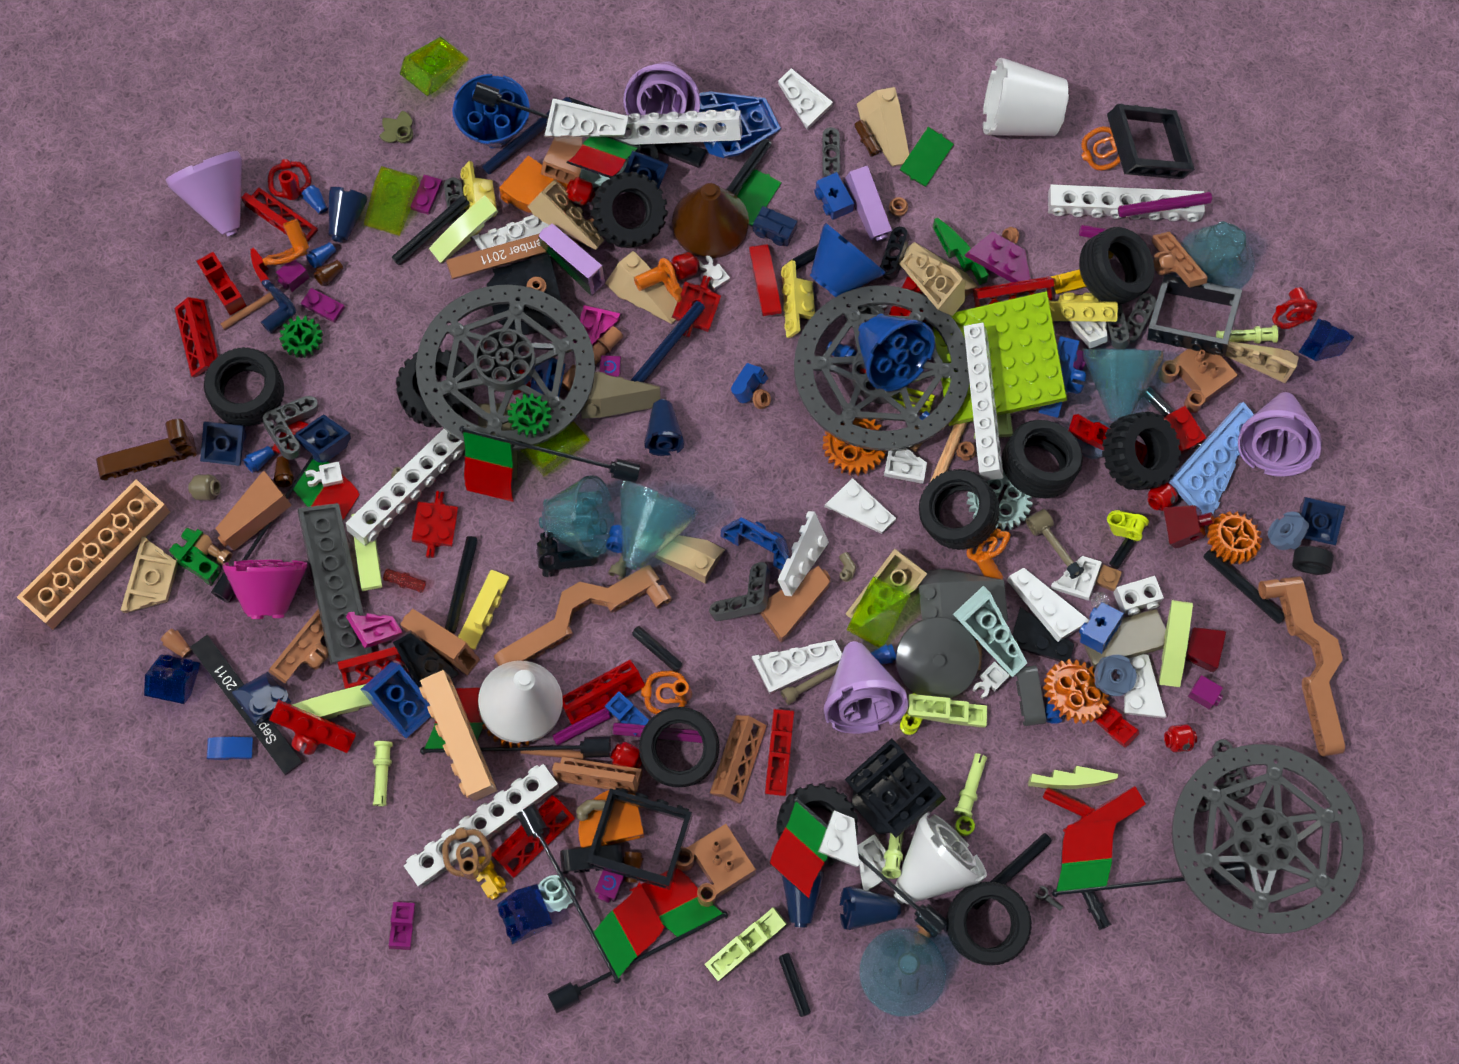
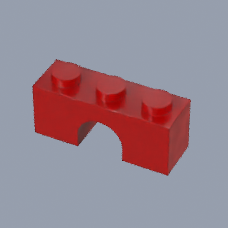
(221, 283)

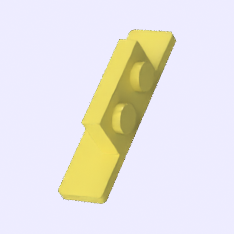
(476, 188)
(797, 299)
(1083, 308)
(483, 608)

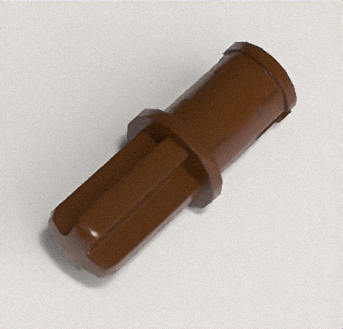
(867, 138)

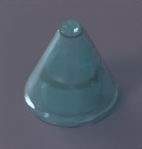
(1122, 376)
(649, 522)
(902, 972)

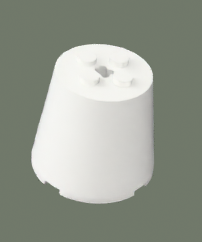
(1024, 101)

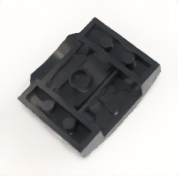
(519, 274)
(892, 790)

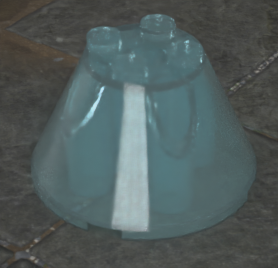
(1221, 254)
(580, 516)

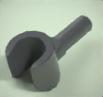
(1046, 897)

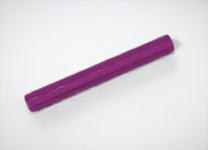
(1164, 204)
(667, 734)

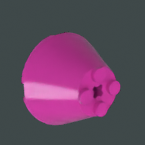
(265, 585)

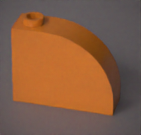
(525, 184)
(622, 826)

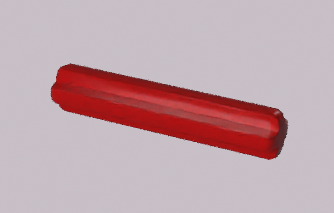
(1066, 802)

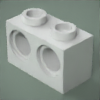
(1136, 591)

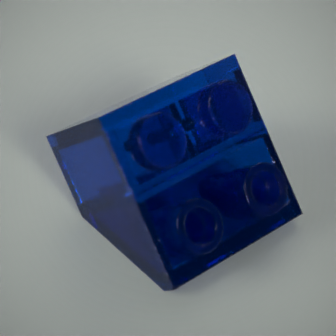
(1325, 341)
(171, 679)
(524, 913)

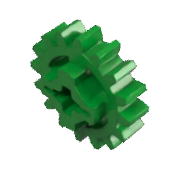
(292, 335)
(522, 417)

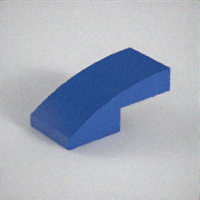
(625, 711)
(229, 748)

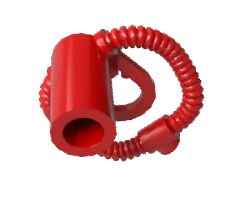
(288, 180)
(1303, 306)

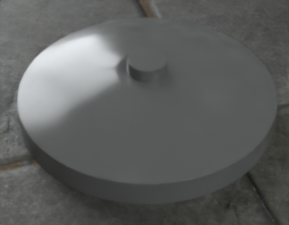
(937, 657)

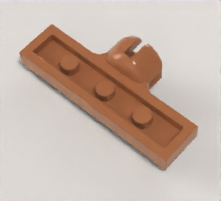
(1176, 259)
(304, 649)

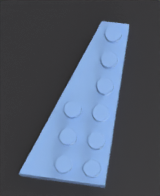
(1212, 464)

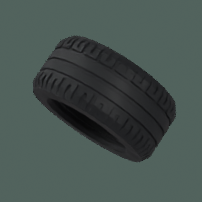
(1133, 256)
(232, 363)
(1051, 438)
(946, 485)
(649, 755)
(1019, 929)

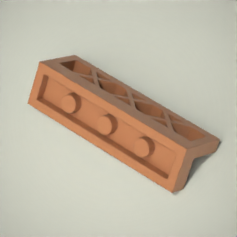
(735, 755)
(597, 774)

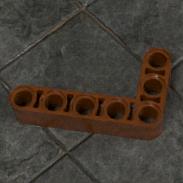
(174, 448)

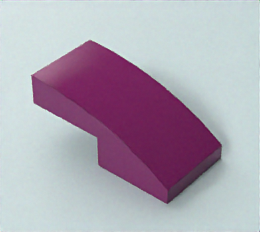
(402, 925)

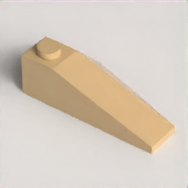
(936, 280)
(1267, 360)

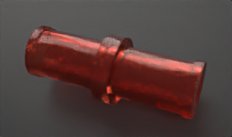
(404, 580)

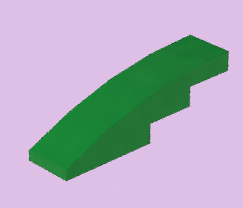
(956, 246)

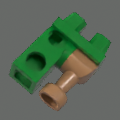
(194, 555)

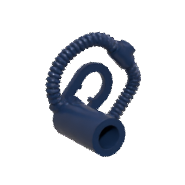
(282, 313)

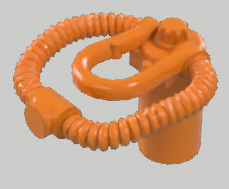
(1087, 155)
(298, 243)
(658, 275)
(985, 559)
(680, 687)

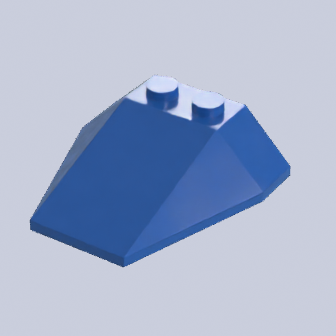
(754, 121)
(760, 535)

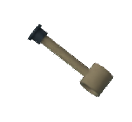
(1040, 524)

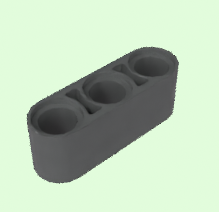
(1031, 696)

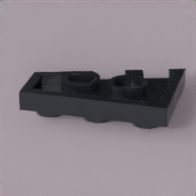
(1036, 639)
(421, 658)

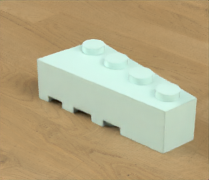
(987, 625)

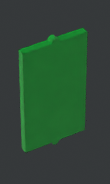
(926, 156)
(757, 193)

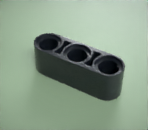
(576, 859)

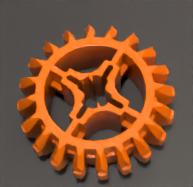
(1222, 538)

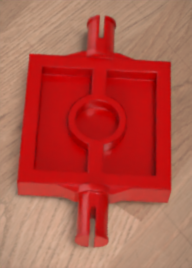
(701, 293)
(434, 524)

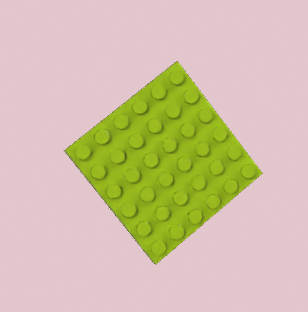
(1021, 354)

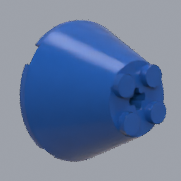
(486, 124)
(841, 265)
(894, 350)

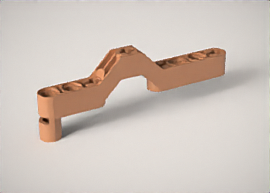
(574, 599)
(1326, 656)

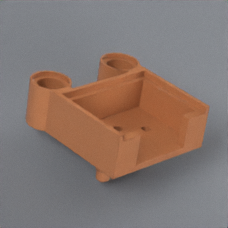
(1202, 372)
(721, 862)

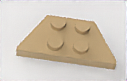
(150, 578)

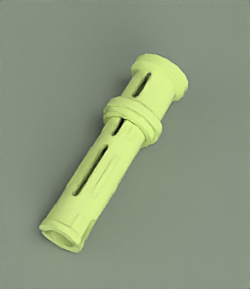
(1256, 334)
(382, 762)
(968, 794)
(893, 857)

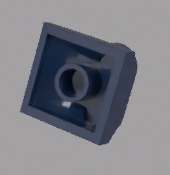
(646, 165)
(323, 438)
(222, 443)
(1323, 520)
(260, 697)

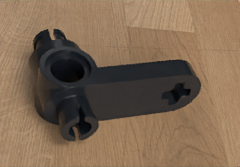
(561, 559)

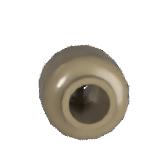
(204, 487)

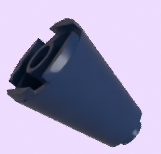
(344, 212)
(663, 430)
(799, 906)
(866, 908)

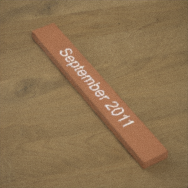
(497, 256)

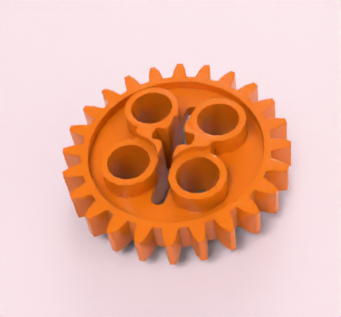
(861, 458)
(1075, 684)

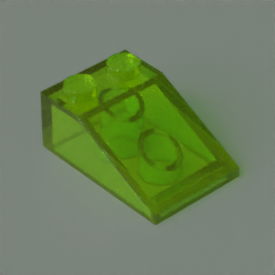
(432, 65)
(391, 200)
(567, 442)
(878, 612)

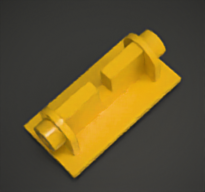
(1068, 281)
(494, 883)

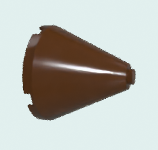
(710, 221)

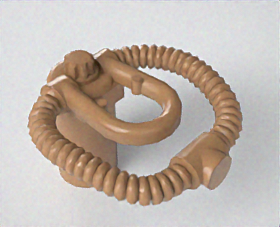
(469, 867)

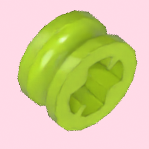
(965, 819)

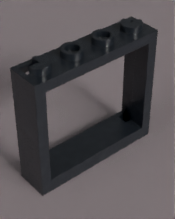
(1131, 164)
(1206, 292)
(642, 801)

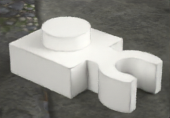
(716, 273)
(329, 475)
(992, 678)

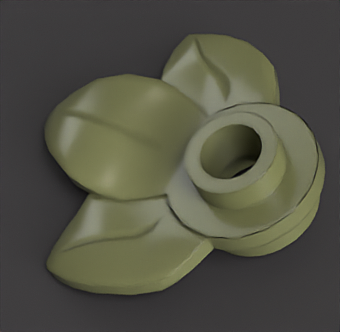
(394, 129)

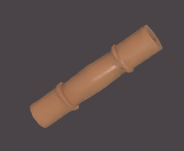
(602, 347)

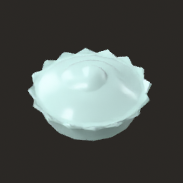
(559, 897)

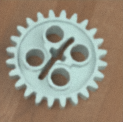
(1017, 507)

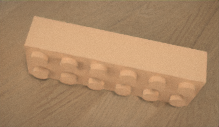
(458, 736)

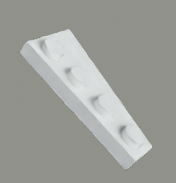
(576, 120)

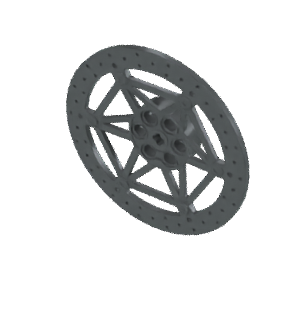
(505, 294)
(857, 435)
(1267, 851)

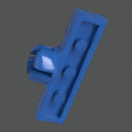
(1067, 352)

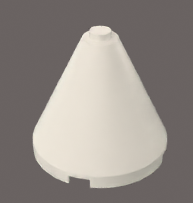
(520, 701)
(937, 862)

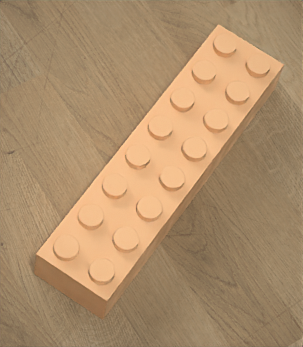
(93, 554)

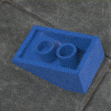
(397, 699)

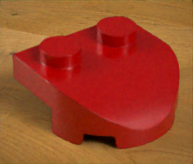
(1187, 429)

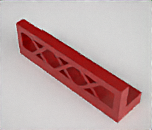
(270, 216)
(1013, 287)
(200, 333)
(367, 661)
(594, 701)
(518, 840)

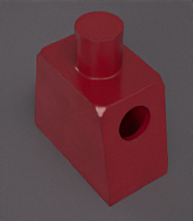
(1186, 524)
(1205, 647)

